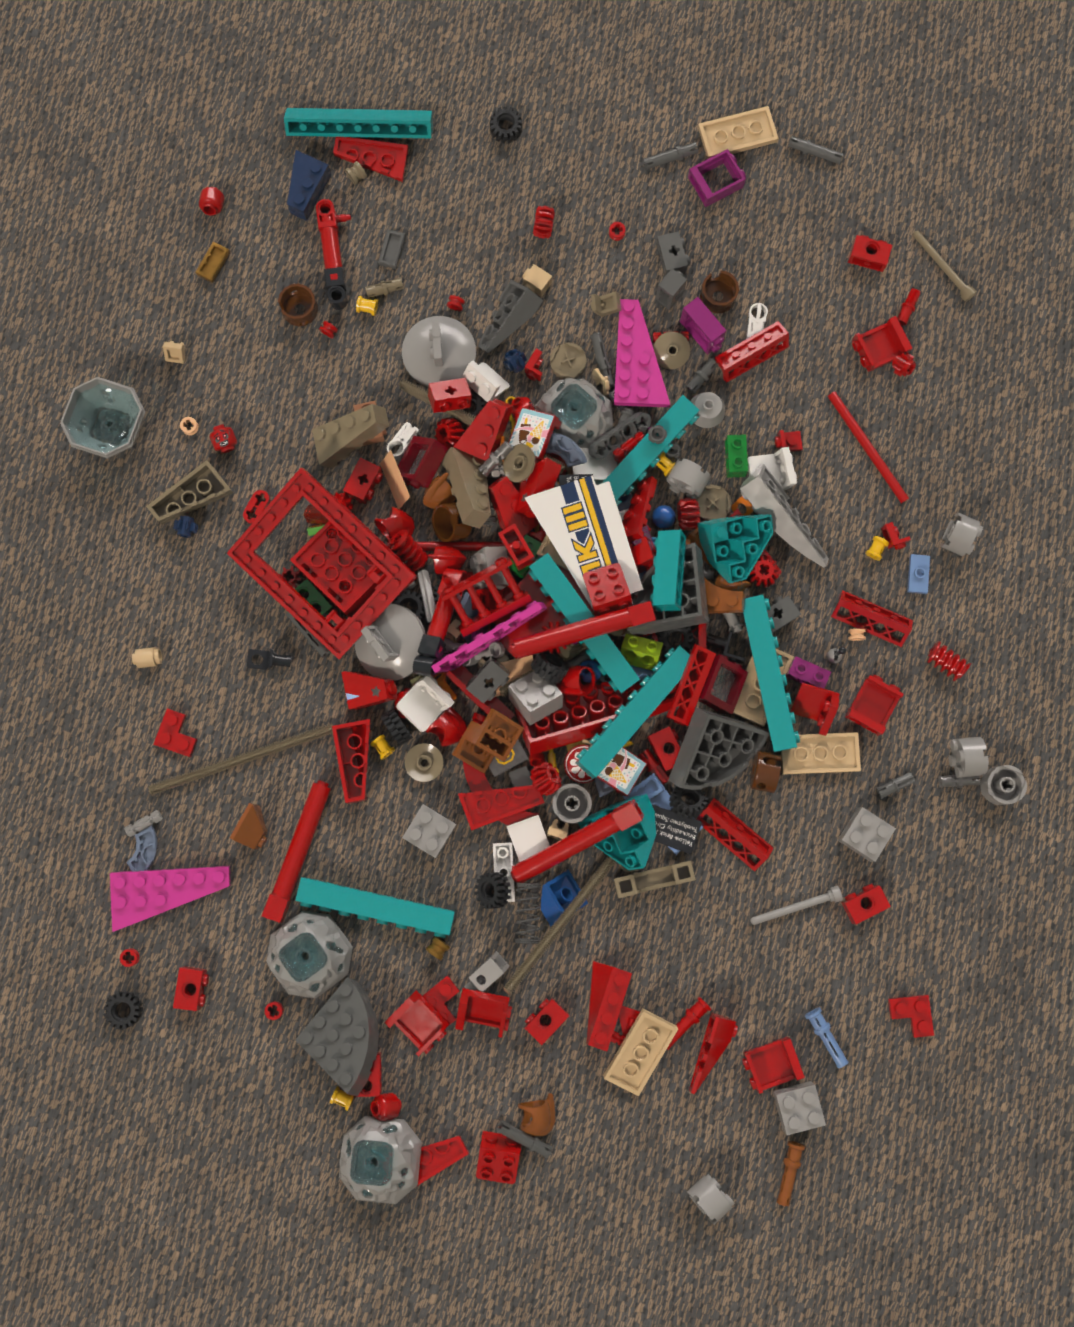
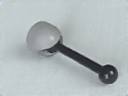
(835, 653)

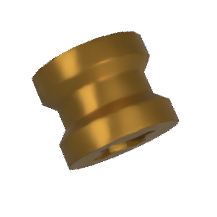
(437, 948)

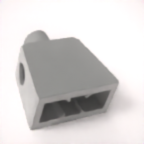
(490, 969)

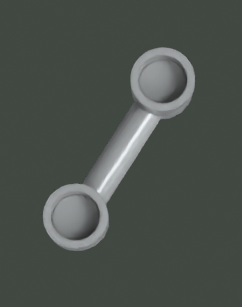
(495, 650)

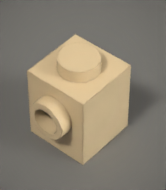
(537, 280)

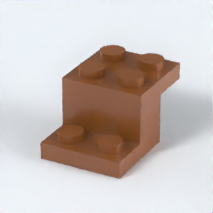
(489, 740)

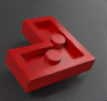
(170, 736)
(439, 995)
(915, 1008)

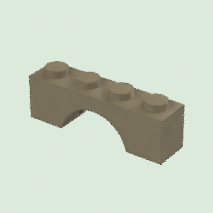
(654, 879)

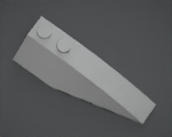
(770, 498)

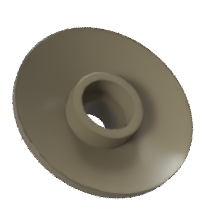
(664, 357)
(513, 463)
(424, 752)

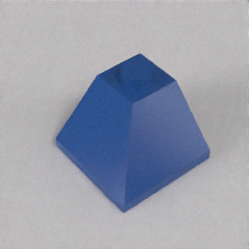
(558, 895)

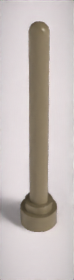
(966, 291)

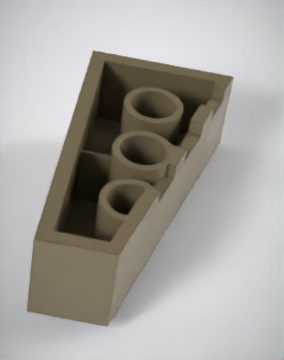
(343, 435)
(468, 486)
(189, 494)

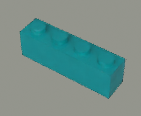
(668, 570)

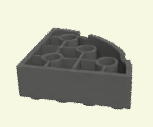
(693, 603)
(715, 750)
(344, 1037)

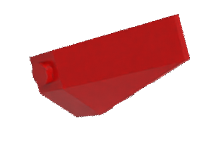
(715, 1041)

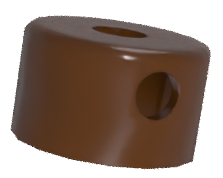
(724, 283)
(289, 301)
(446, 523)
(765, 772)

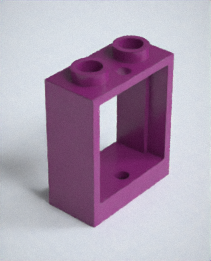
(700, 185)
(703, 326)

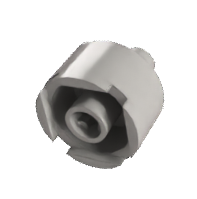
(688, 478)
(961, 534)
(968, 757)
(1013, 781)
(579, 795)
(709, 1199)

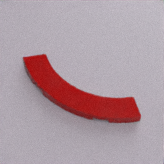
(478, 782)

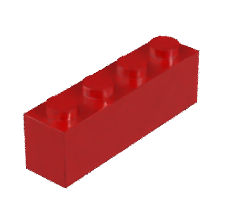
(352, 755)
(605, 1003)

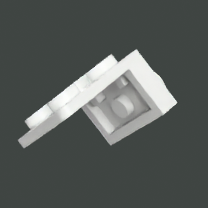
(484, 380)
(778, 464)
(424, 703)

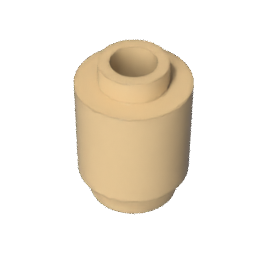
(147, 657)

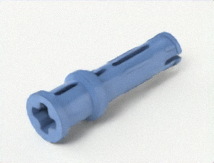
(824, 1027)

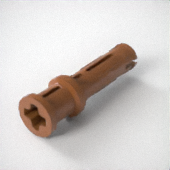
(791, 1163)

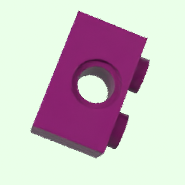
(808, 673)

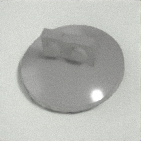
(437, 350)
(391, 643)

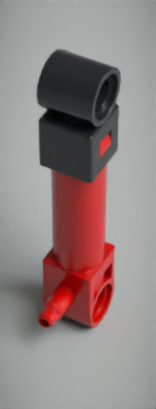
(333, 269)
(432, 644)

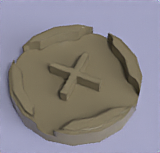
(568, 360)
(714, 503)

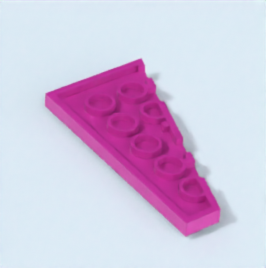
(637, 370)
(483, 641)
(152, 892)

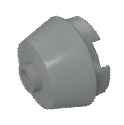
(711, 409)

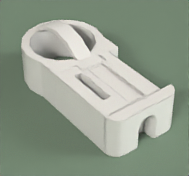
(756, 324)
(403, 439)

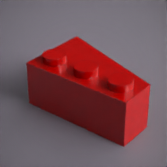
(486, 430)
(505, 503)

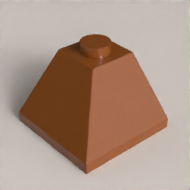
(251, 828)

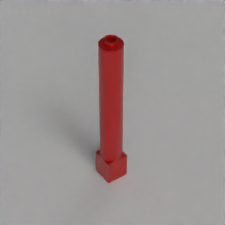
(583, 630)
(619, 819)
(280, 898)

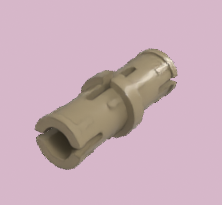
(384, 287)

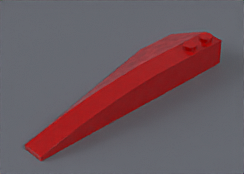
(581, 717)

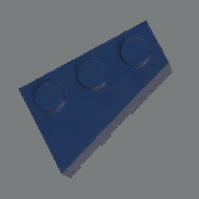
(306, 184)

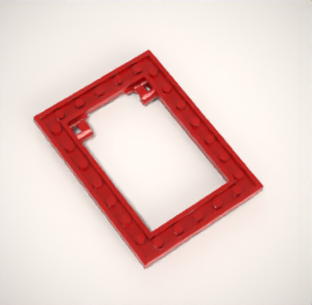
(390, 583)

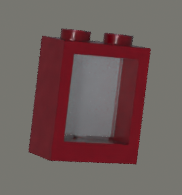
(421, 461)
(723, 685)

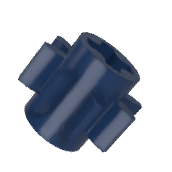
(515, 361)
(185, 526)

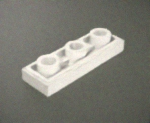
(504, 860)

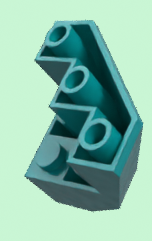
(735, 543)
(632, 845)

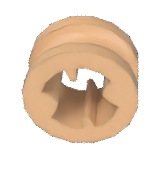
(184, 422)
(856, 634)

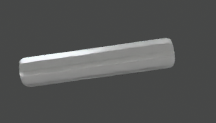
(427, 594)

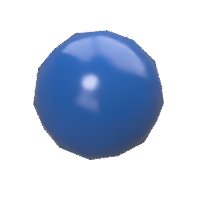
(663, 516)
(585, 674)

